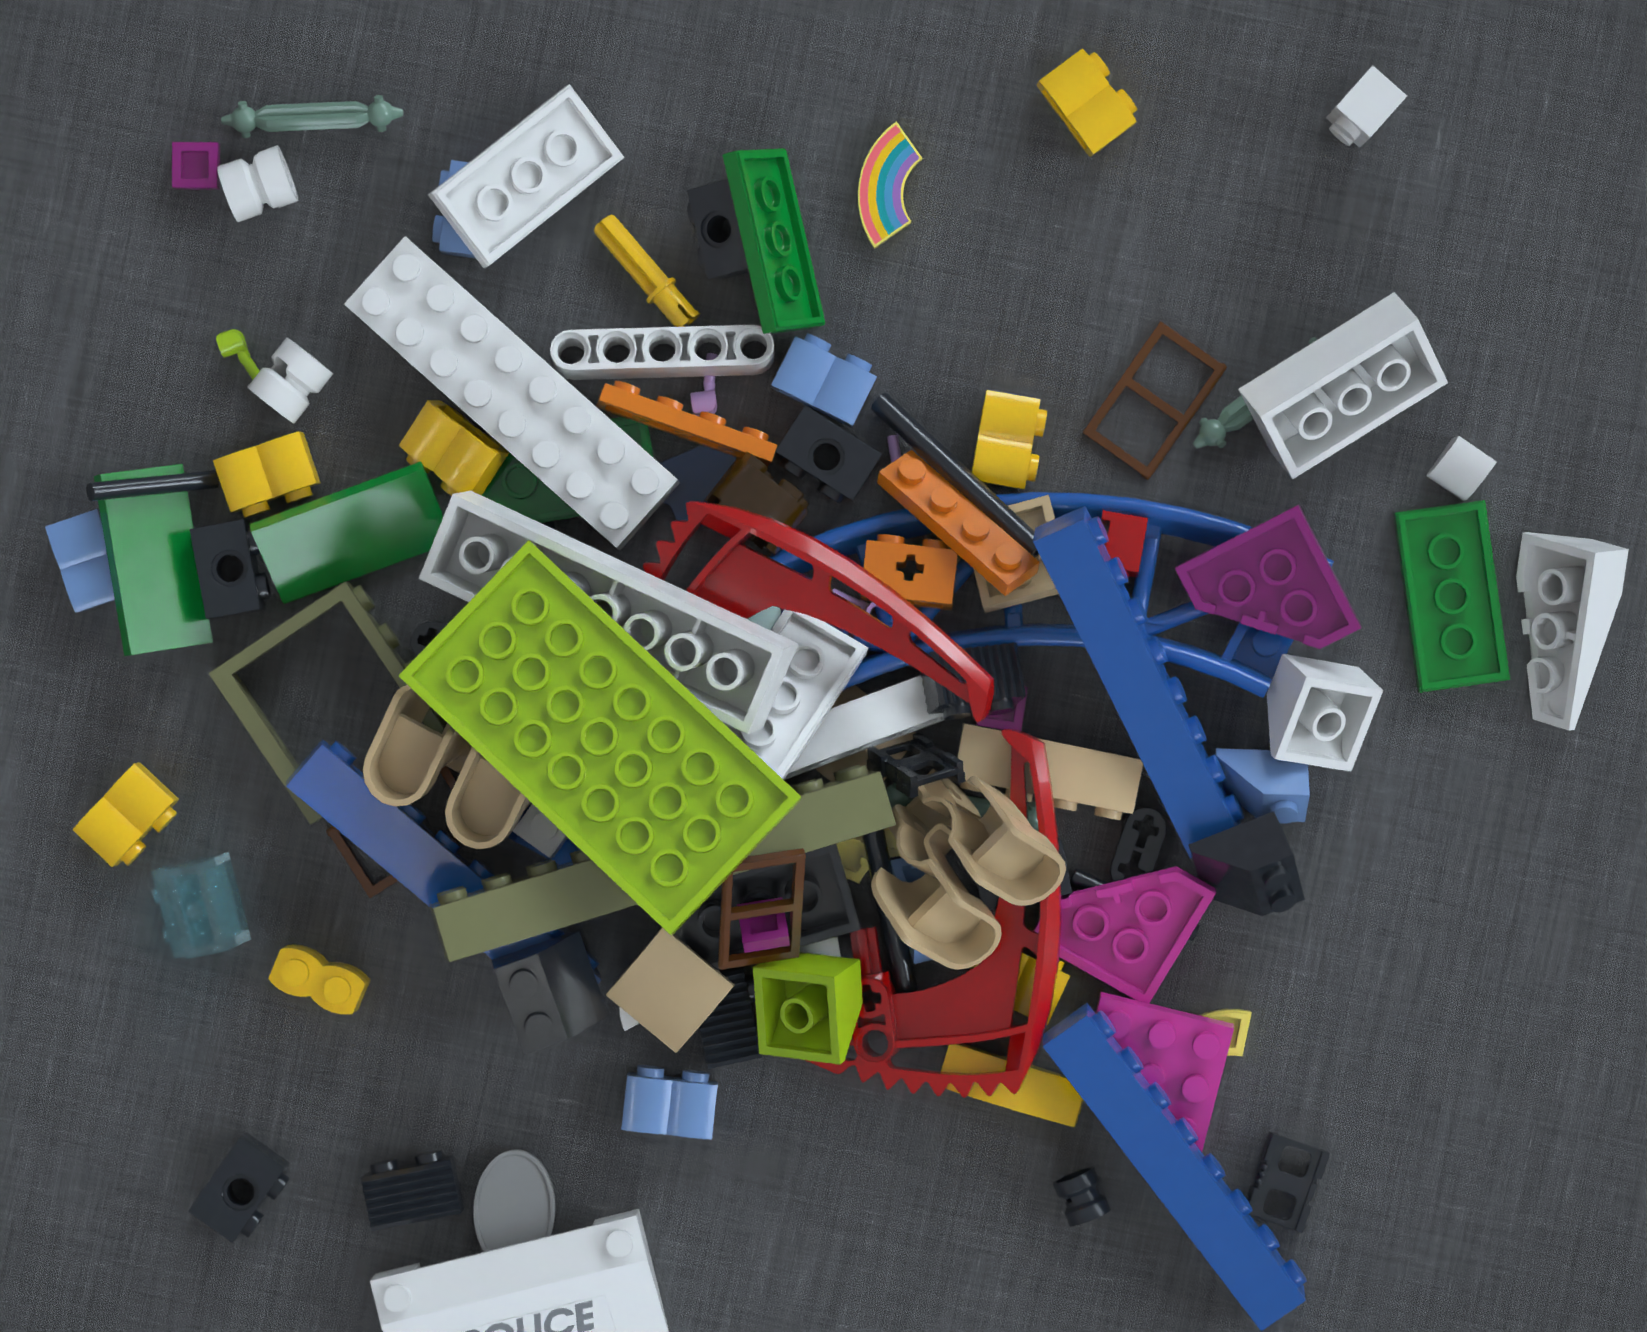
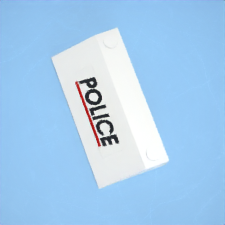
(556, 1283)

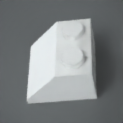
(1319, 711)

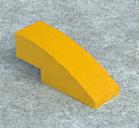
(1041, 1094)

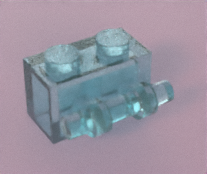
(200, 906)

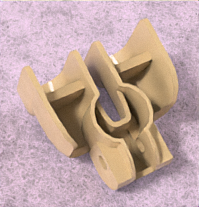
(409, 758)
(997, 851)

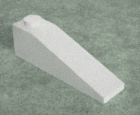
(1569, 607)

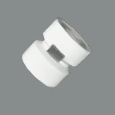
(259, 183)
(290, 380)

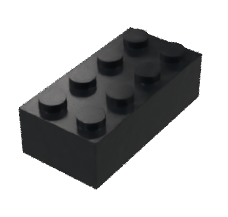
(826, 907)

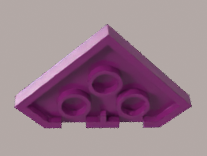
(1273, 582)

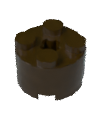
(753, 489)

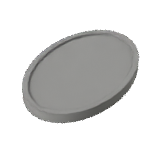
(513, 1201)

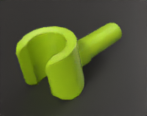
(234, 342)

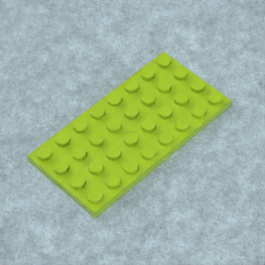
(600, 737)

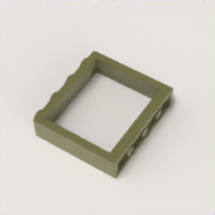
(250, 714)

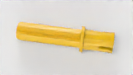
(645, 272)

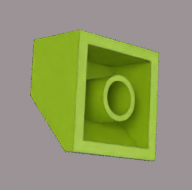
(807, 1006)

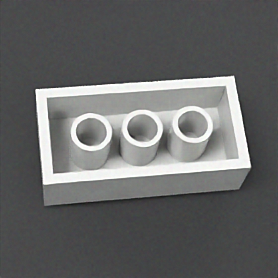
(1343, 385)

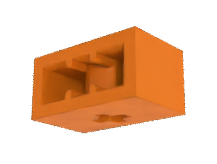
(934, 558)

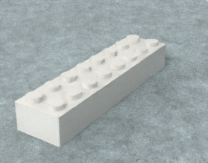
(512, 393)
(709, 650)

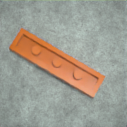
(668, 417)
(958, 522)

